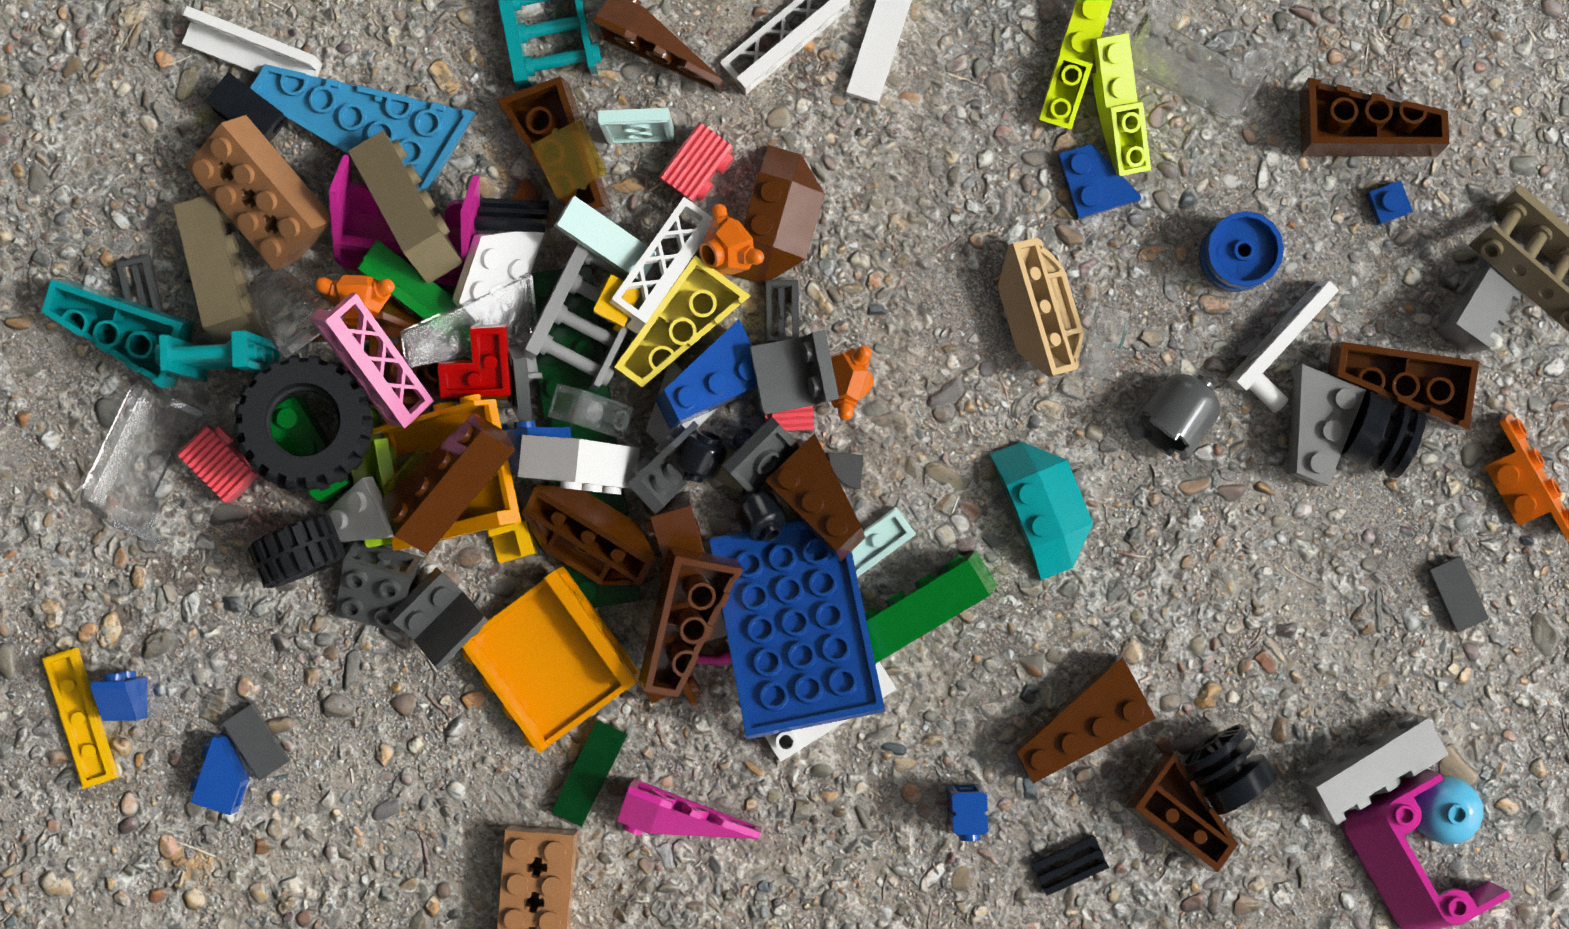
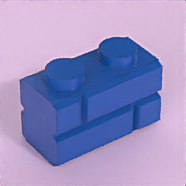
(967, 811)

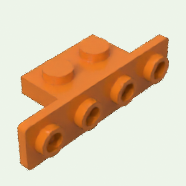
(1523, 480)

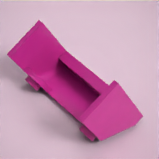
(359, 222)
(1394, 870)

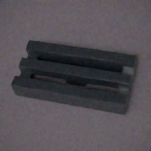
(512, 215)
(1073, 878)

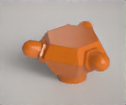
(728, 245)
(370, 291)
(851, 378)

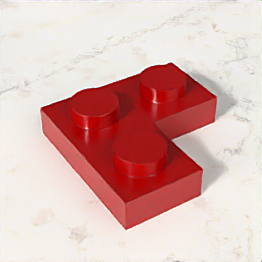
(486, 372)

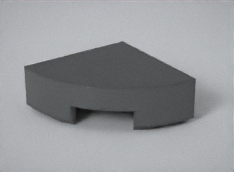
(847, 468)

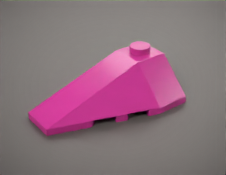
(663, 812)

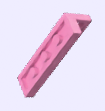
(359, 364)

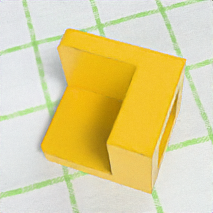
(606, 309)
(513, 541)

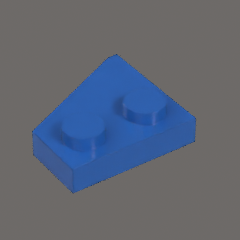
(1094, 182)

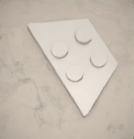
(495, 262)

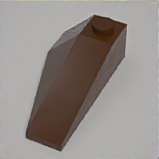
(639, 32)

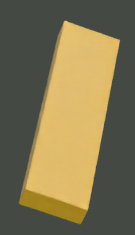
(80, 717)

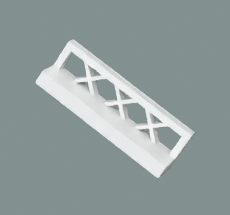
(242, 46)
(787, 47)
(668, 274)

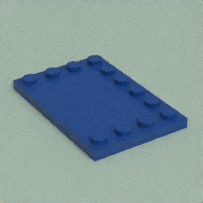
(797, 634)

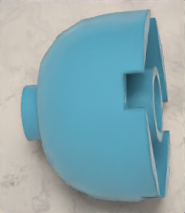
(1450, 811)

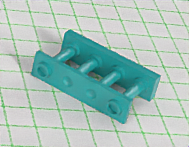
(519, 33)
(188, 360)

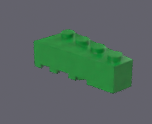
(929, 604)

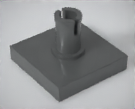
(760, 455)

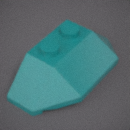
(1044, 505)

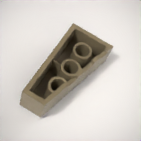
(406, 206)
(216, 269)

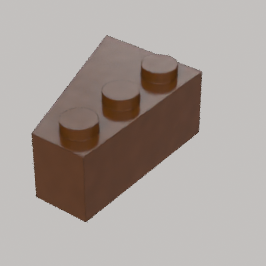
(1180, 813)

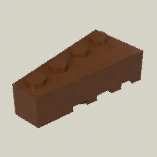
(537, 113)
(446, 482)

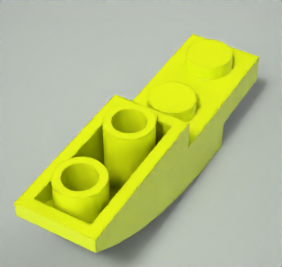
(1074, 62)
(1117, 105)

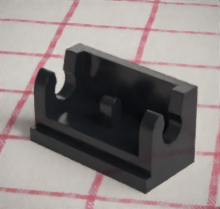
(235, 99)

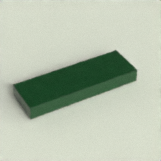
(589, 772)

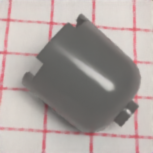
(1179, 414)

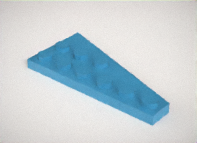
(351, 114)

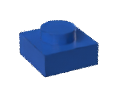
(1389, 202)

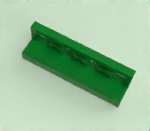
(409, 285)

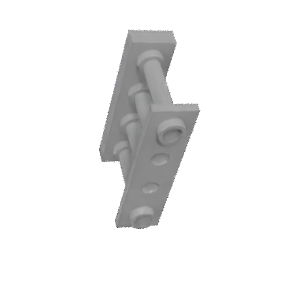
(557, 312)

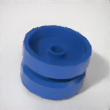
(1240, 231)

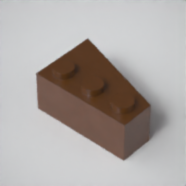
(816, 498)

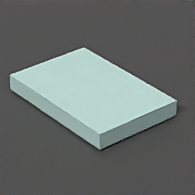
(636, 125)

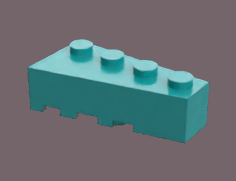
(116, 325)

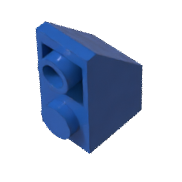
(121, 696)
(222, 777)

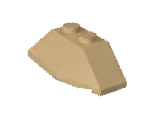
(1040, 308)

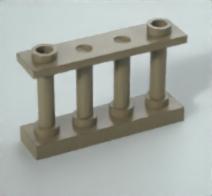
(1545, 234)

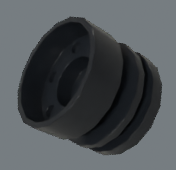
(1385, 435)
(1233, 775)

